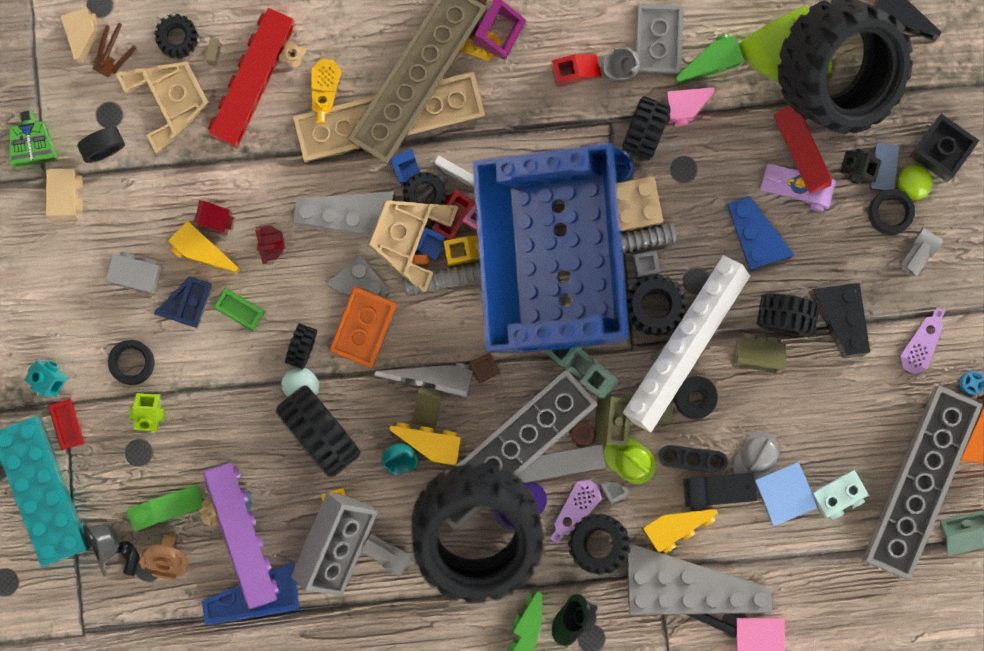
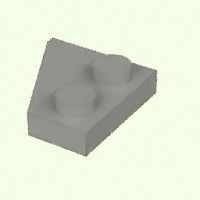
(358, 274)

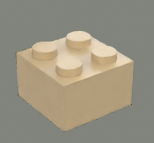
(638, 204)

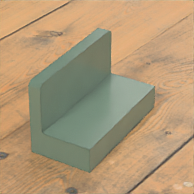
(963, 532)

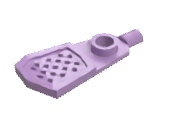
(925, 340)
(573, 511)

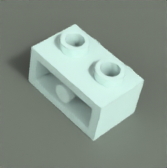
(839, 495)

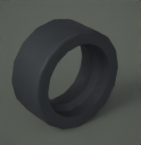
(100, 144)
(891, 194)
(113, 365)

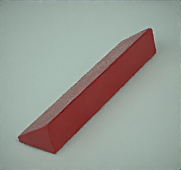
(803, 149)

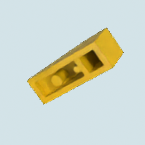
(198, 248)

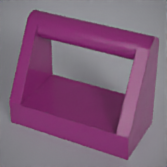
(481, 40)

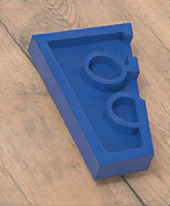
(756, 235)

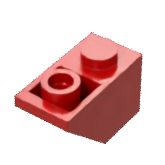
(575, 69)

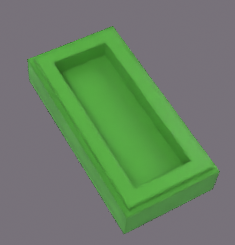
(239, 309)

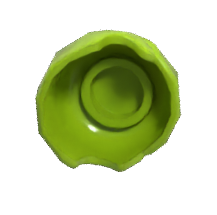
(915, 181)

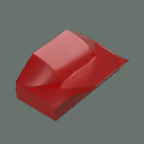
(464, 206)

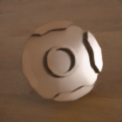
(164, 559)

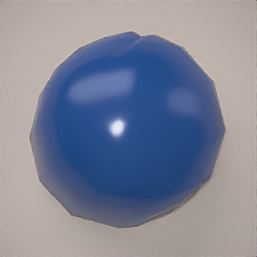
(623, 165)

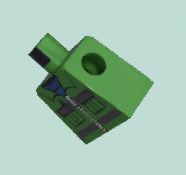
(30, 142)

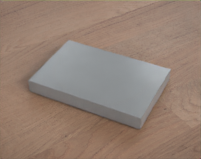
(659, 38)

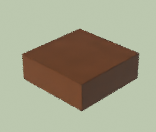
(484, 368)

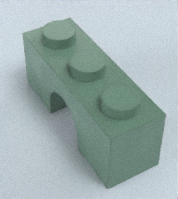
(586, 369)

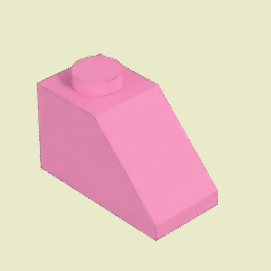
(687, 104)

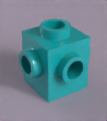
(45, 378)

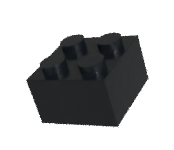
(944, 148)

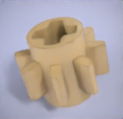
(208, 513)

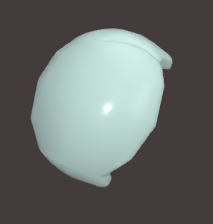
(299, 377)

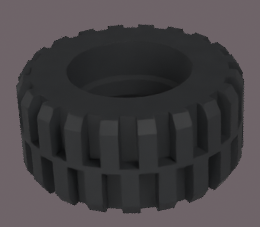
(317, 431)

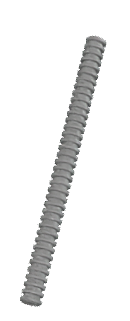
(472, 271)

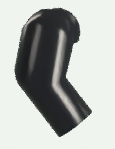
(130, 555)

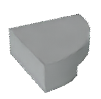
(614, 491)

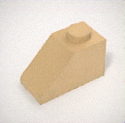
(81, 32)

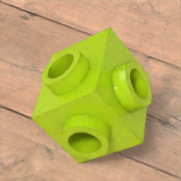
(146, 417)

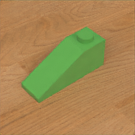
(716, 58)
(165, 508)

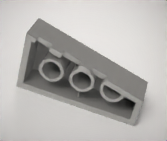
(342, 213)

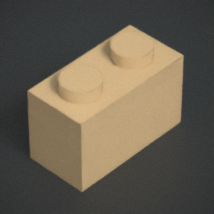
(63, 194)

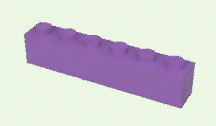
(239, 535)

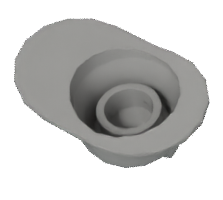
(757, 455)

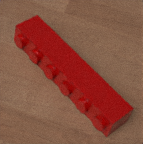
(251, 78)

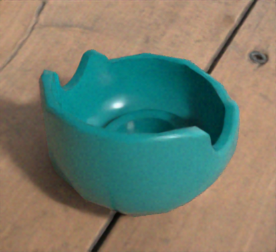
(399, 459)

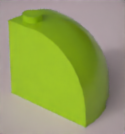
(763, 46)

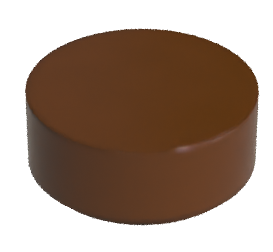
(582, 433)

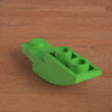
(528, 624)

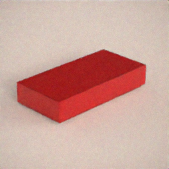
(66, 424)

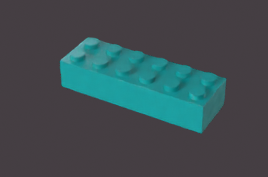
(41, 492)

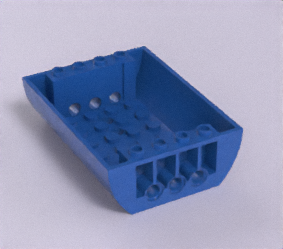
(526, 256)

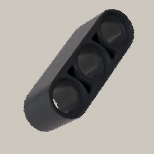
(704, 459)

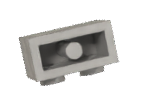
(133, 273)

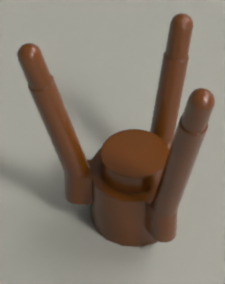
(103, 63)

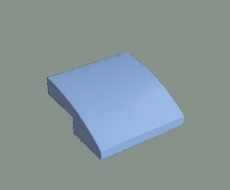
(786, 494)

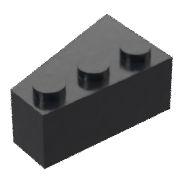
(845, 317)

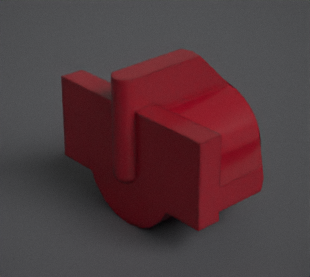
(269, 243)

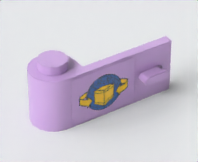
(790, 184)

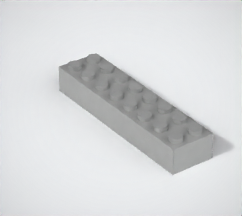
(530, 432)
(922, 482)

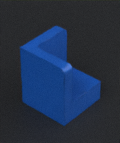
(405, 166)
(431, 244)

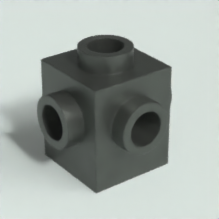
(860, 166)

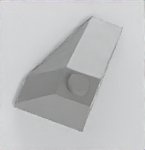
(448, 379)

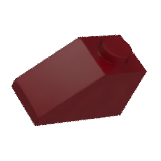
(213, 218)

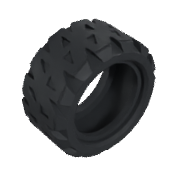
(878, 82)
(485, 577)

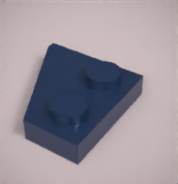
(186, 303)

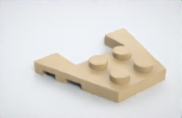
(176, 95)
(399, 233)

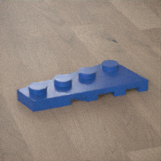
(231, 604)

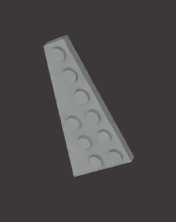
(674, 586)

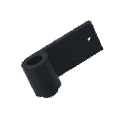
(719, 490)

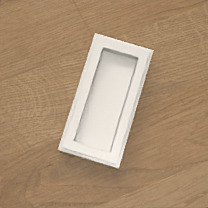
(454, 171)

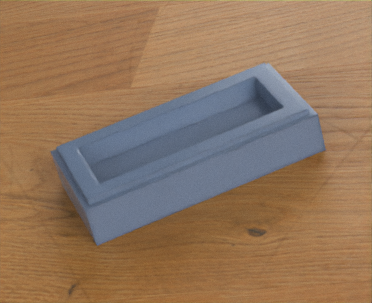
(887, 172)

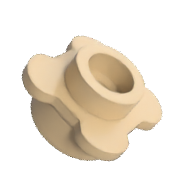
(286, 56)

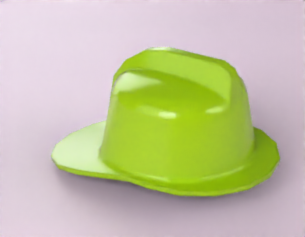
(631, 461)

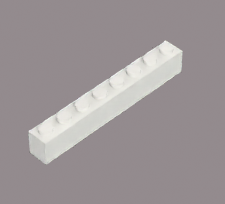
(686, 343)

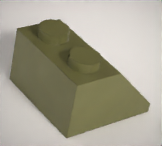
(760, 354)

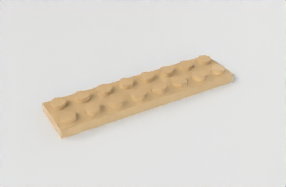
(452, 104)

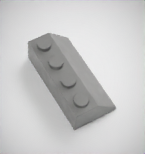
(334, 544)

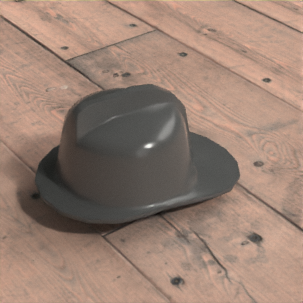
(103, 542)

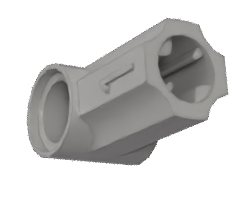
(923, 248)
(390, 556)

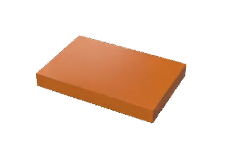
(363, 327)

